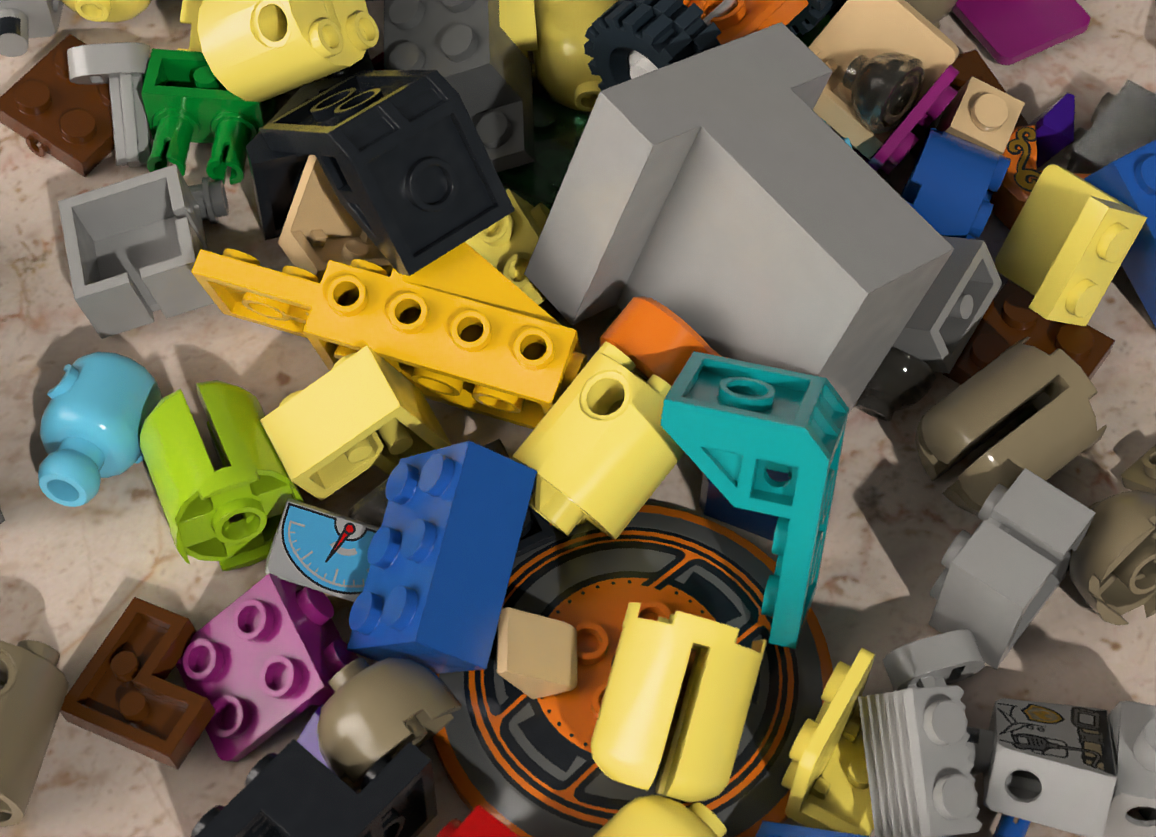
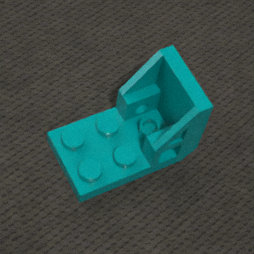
(754, 418)

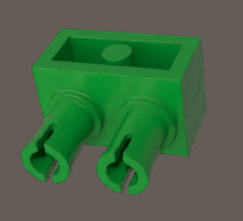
(192, 105)

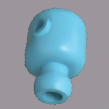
(94, 425)

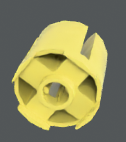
(680, 687)

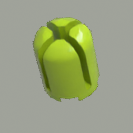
(203, 500)

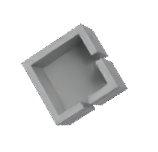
(134, 250)
(1009, 563)

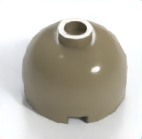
(1118, 557)
(379, 713)

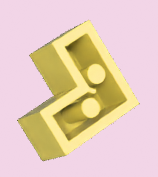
(349, 422)

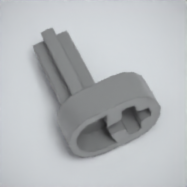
(124, 70)
(935, 662)

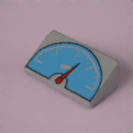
(321, 550)

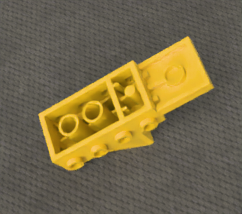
(447, 328)

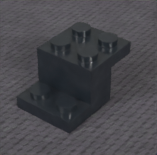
(303, 798)

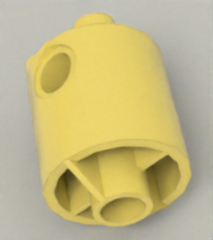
(281, 44)
(600, 447)

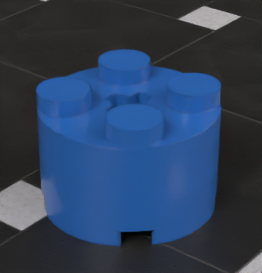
(953, 184)

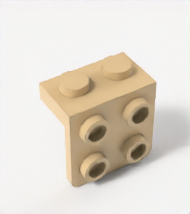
(871, 30)
(322, 228)

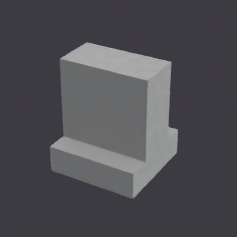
(739, 216)

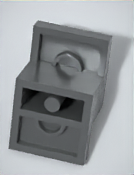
(477, 60)

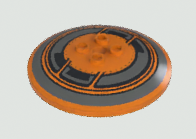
(534, 756)

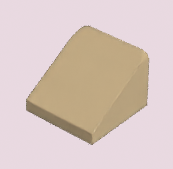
(536, 653)

